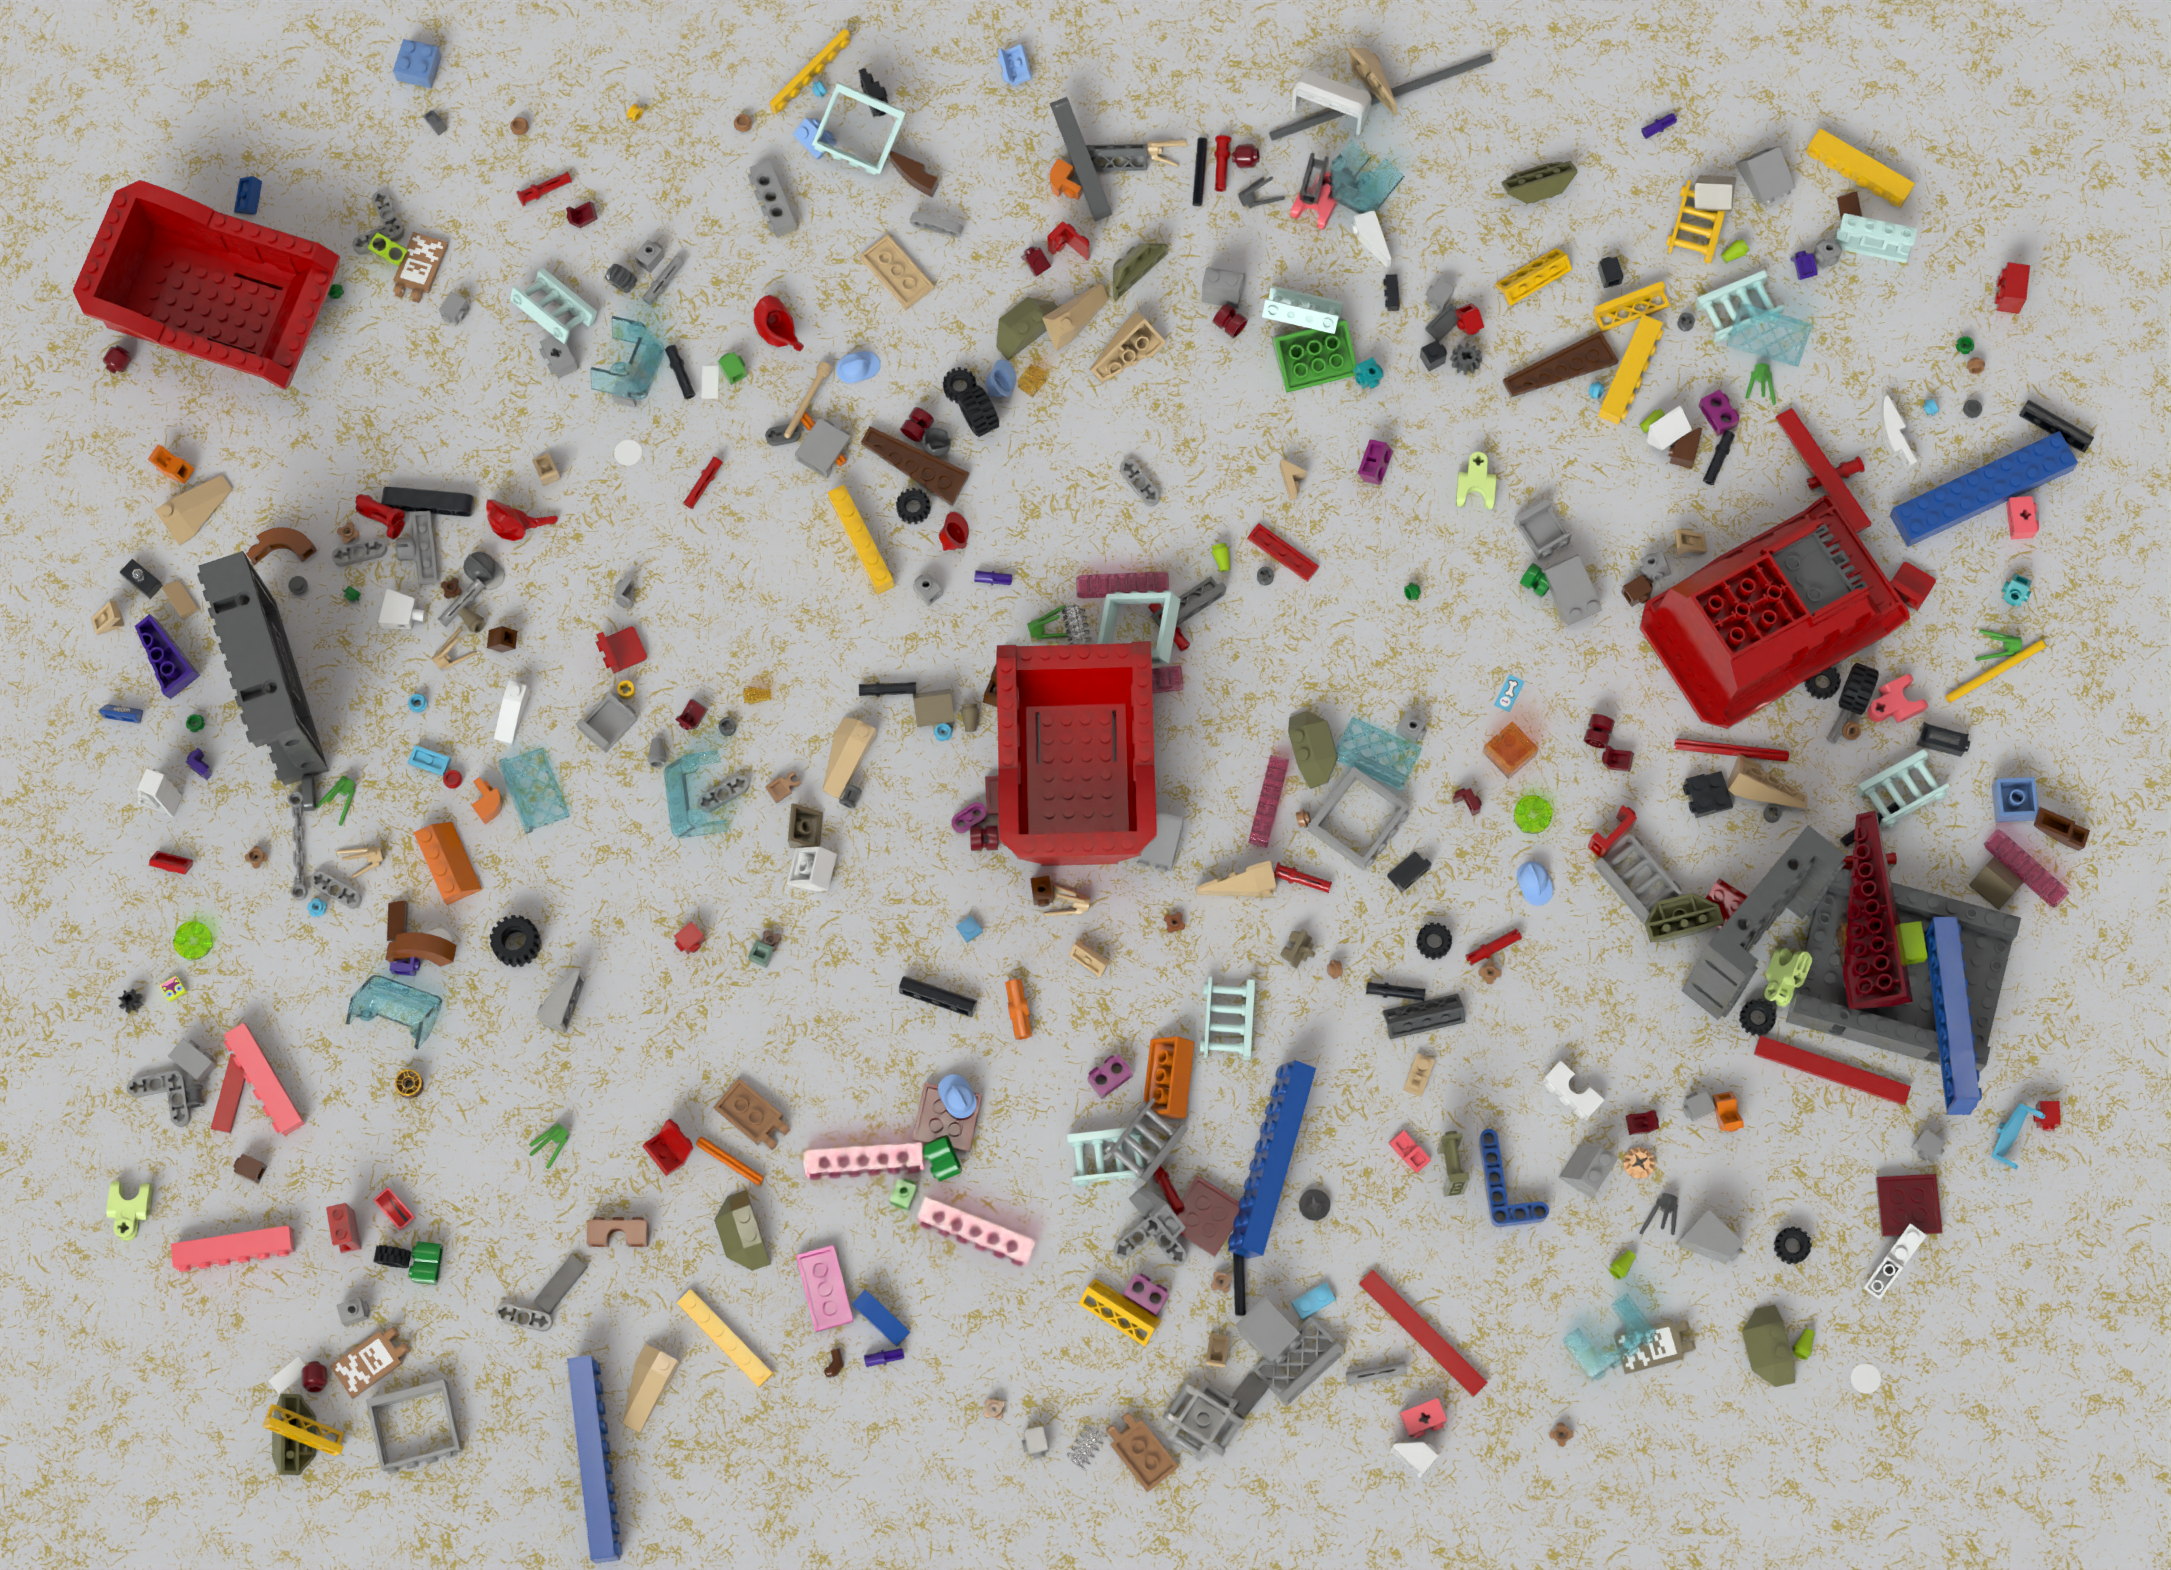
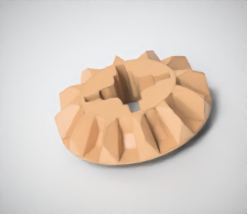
(1637, 1171)

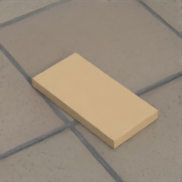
(896, 272)

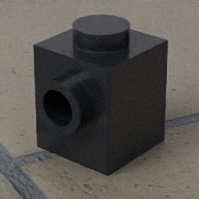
(1610, 272)
(1433, 355)

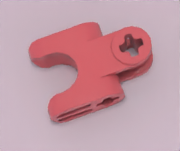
(1325, 205)
(1894, 703)

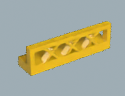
(1534, 276)
(1629, 300)
(1121, 1308)
(301, 1434)

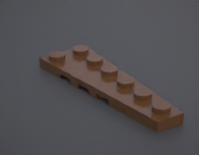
(1574, 361)
(927, 470)

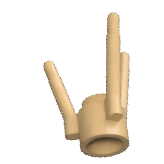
(1156, 147)
(441, 657)
(372, 854)
(1081, 902)

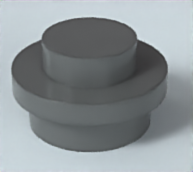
(1972, 408)
(298, 585)

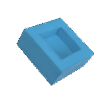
(969, 929)

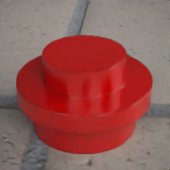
(452, 779)

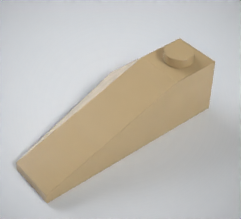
(1370, 73)
(1071, 318)
(1131, 344)
(189, 510)
(848, 750)
(1755, 784)
(1254, 882)
(649, 1380)

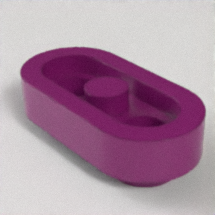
(968, 817)

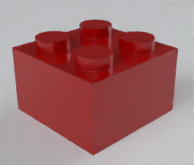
(2012, 287)

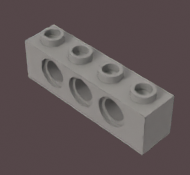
(765, 173)

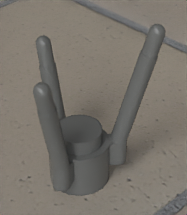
(1248, 196)
(1667, 1205)

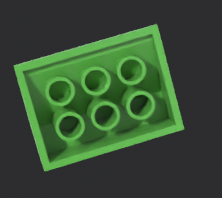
(1314, 356)

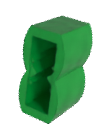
(942, 1158)
(426, 1263)

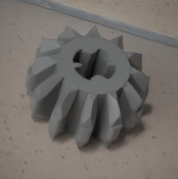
(621, 278)
(1468, 364)

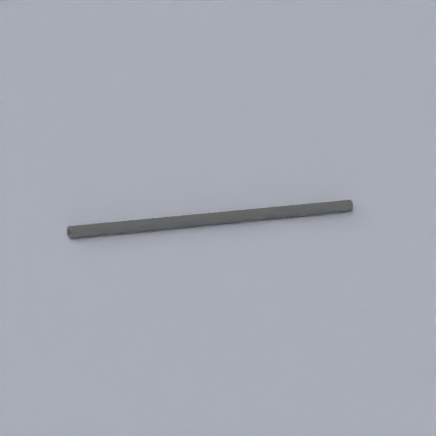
(1396, 91)

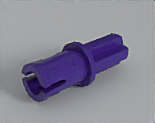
(1659, 125)
(992, 578)
(883, 1357)

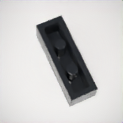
(1391, 292)

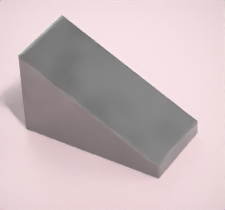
(435, 122)

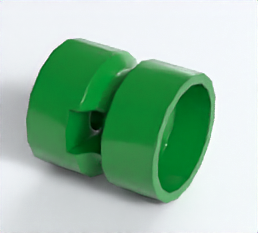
(1535, 579)

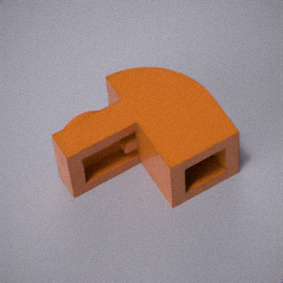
(1060, 180)
(170, 465)
(490, 804)
(1727, 1112)

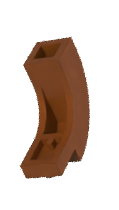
(281, 539)
(422, 946)

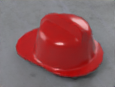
(954, 532)

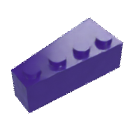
(168, 661)

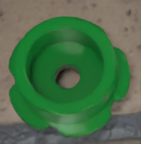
(335, 291)
(1968, 342)
(1412, 591)
(351, 594)
(195, 718)

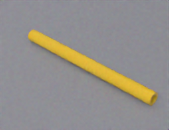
(1995, 671)

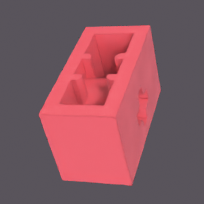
(2018, 526)
(1429, 1409)

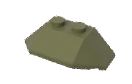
(1540, 182)
(1135, 265)
(1022, 325)
(1312, 747)
(1682, 917)
(741, 1233)
(1769, 1346)
(290, 1455)

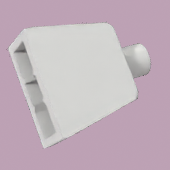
(399, 611)

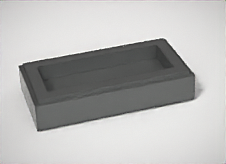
(1443, 323)

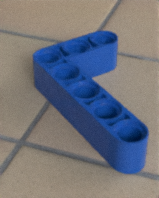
(1499, 1187)

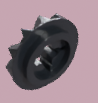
(1319, 1197)

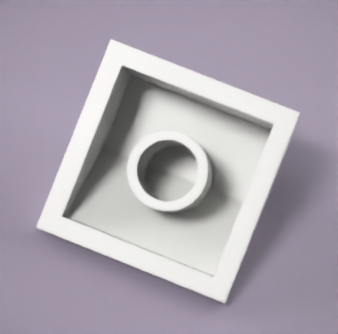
(812, 868)
(1415, 1456)

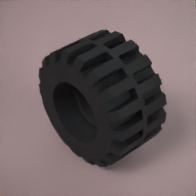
(978, 411)
(1858, 688)
(508, 927)

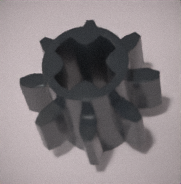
(128, 996)

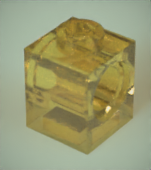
(1032, 380)

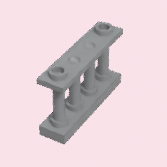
(1631, 896)
(1163, 1147)

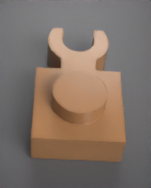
(780, 788)

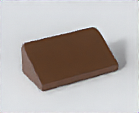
(1849, 204)
(397, 919)

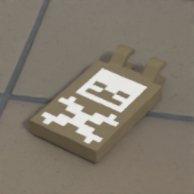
(1663, 1350)

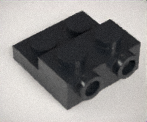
(872, 89)
(1707, 794)

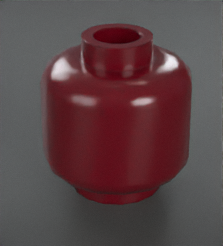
(1246, 156)
(116, 359)
(314, 1377)

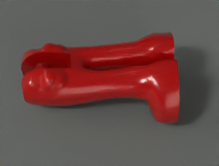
(379, 512)

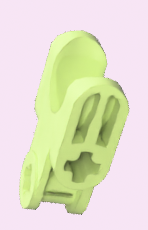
(1476, 480)
(1785, 974)
(128, 1212)

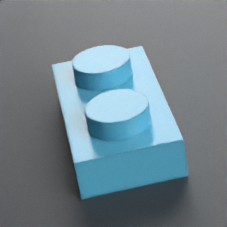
(429, 760)
(1313, 1301)

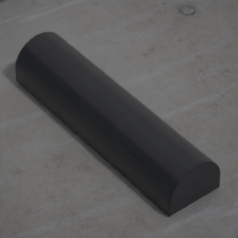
(2052, 423)
(937, 996)

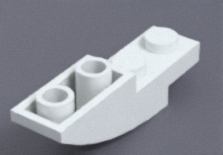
(1892, 428)
(1894, 1261)

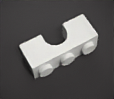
(1583, 1104)

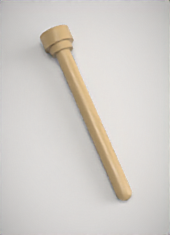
(823, 371)

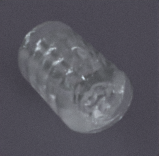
(1075, 625)
(1086, 1446)

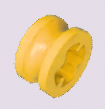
(635, 112)
(621, 685)

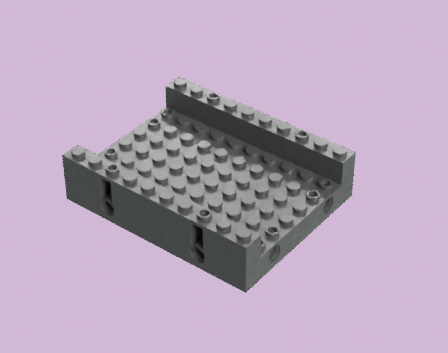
(262, 667)
(1794, 882)
(1907, 1027)

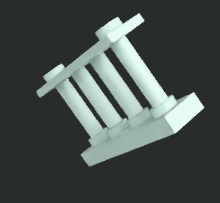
(560, 293)
(1724, 295)
(1302, 309)
(1902, 771)
(1245, 1010)
(1097, 1139)

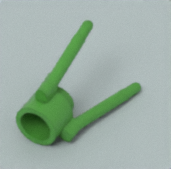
(1762, 374)
(1036, 626)
(2011, 643)
(343, 787)
(556, 1134)

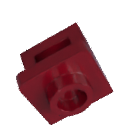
(581, 215)
(1036, 260)
(691, 715)
(1617, 759)
(1472, 801)
(1642, 1122)

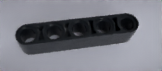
(428, 500)

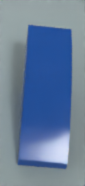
(880, 1318)

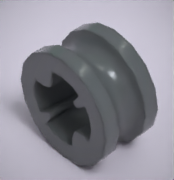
(1687, 327)
(1270, 574)
(727, 720)
(1778, 813)

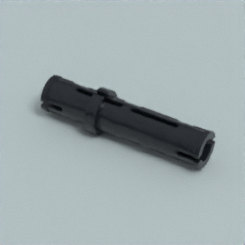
(677, 365)
(1722, 449)
(887, 689)
(1395, 991)

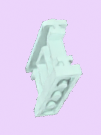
(1875, 238)

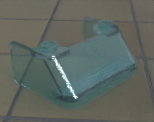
(1371, 187)
(637, 376)
(683, 821)
(397, 1003)

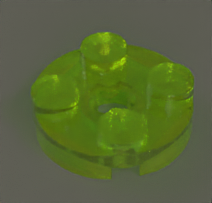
(1539, 806)
(182, 938)

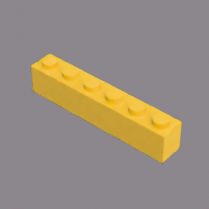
(1860, 168)
(1630, 369)
(860, 539)

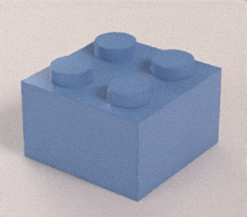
(417, 63)
(2015, 799)

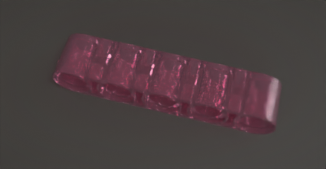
(1101, 584)
(1268, 801)
(2026, 868)

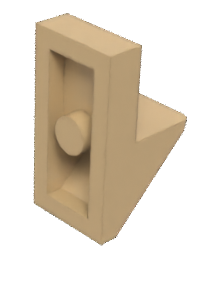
(546, 469)
(1290, 475)
(1689, 542)
(107, 618)
(1217, 1350)

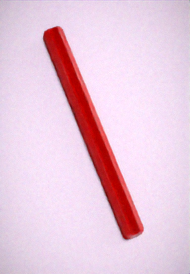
(1731, 750)

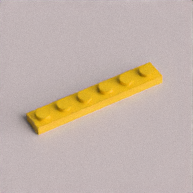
(807, 74)
(725, 1338)

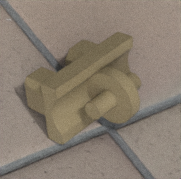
(1301, 950)

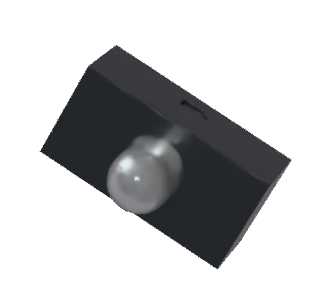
(141, 578)

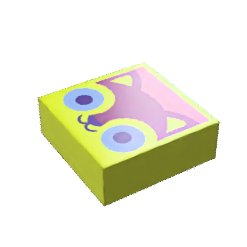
(173, 988)

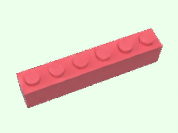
(264, 1079)
(232, 1247)

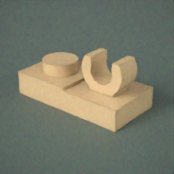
(1088, 958)
(1419, 1075)

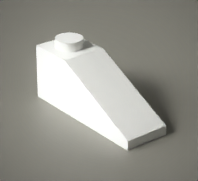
(1370, 235)
(511, 711)

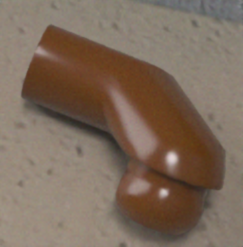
(836, 1365)

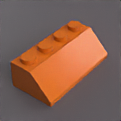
(447, 861)
(1169, 1076)

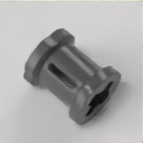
(850, 796)
(195, 1096)

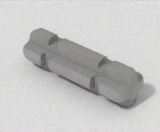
(1837, 728)

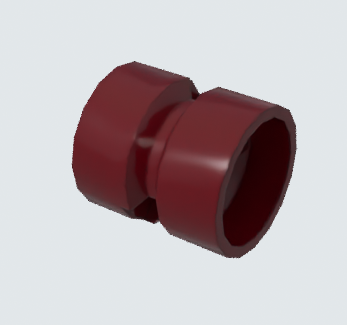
(1228, 319)
(918, 422)
(1599, 729)
(977, 840)

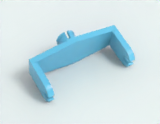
(2010, 1132)

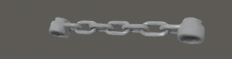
(297, 887)

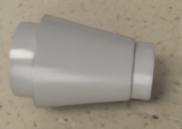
(657, 753)

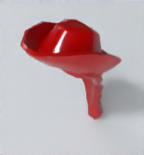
(775, 323)
(512, 523)

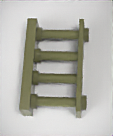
(1457, 1179)

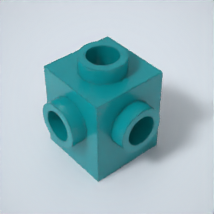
(1368, 373)
(2016, 590)

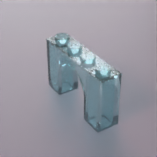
(1596, 1362)

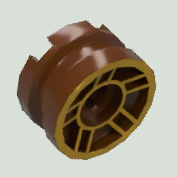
(410, 1076)

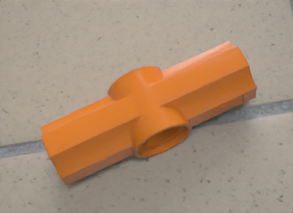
(1018, 1009)

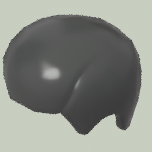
(936, 441)

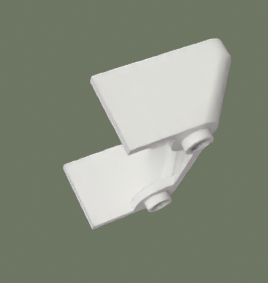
(1333, 95)

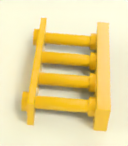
(1711, 233)

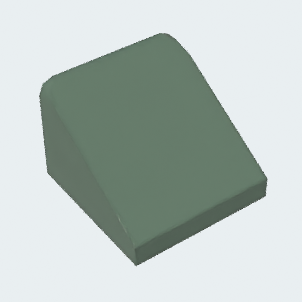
(761, 953)

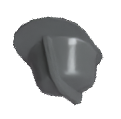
(484, 568)

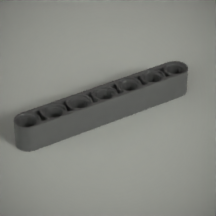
(1080, 159)

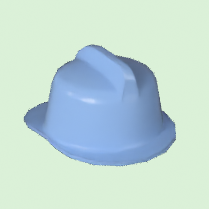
(858, 366)
(1001, 379)
(1535, 883)
(957, 1096)

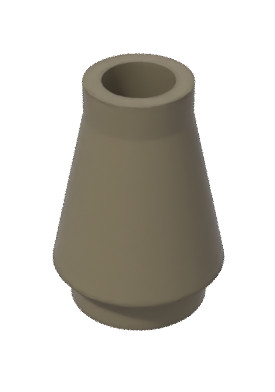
(472, 620)
(969, 715)

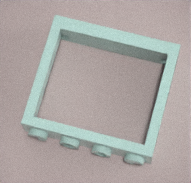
(837, 153)
(1168, 621)

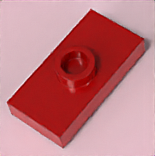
(170, 862)

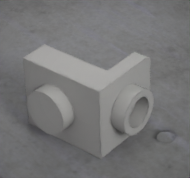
(623, 588)

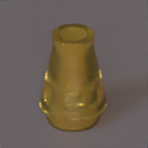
(755, 695)

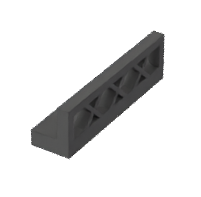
(1118, 150)
(1198, 604)
(1425, 1018)

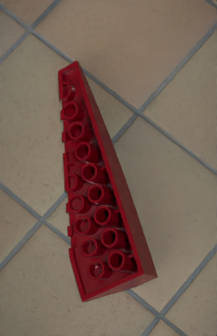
(1874, 948)

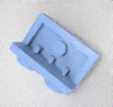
(1015, 65)
(806, 133)

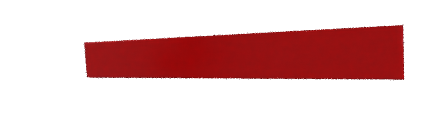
(1823, 469)
(1832, 1070)
(1423, 1333)

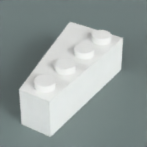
(158, 792)

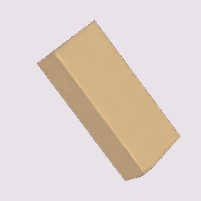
(180, 599)

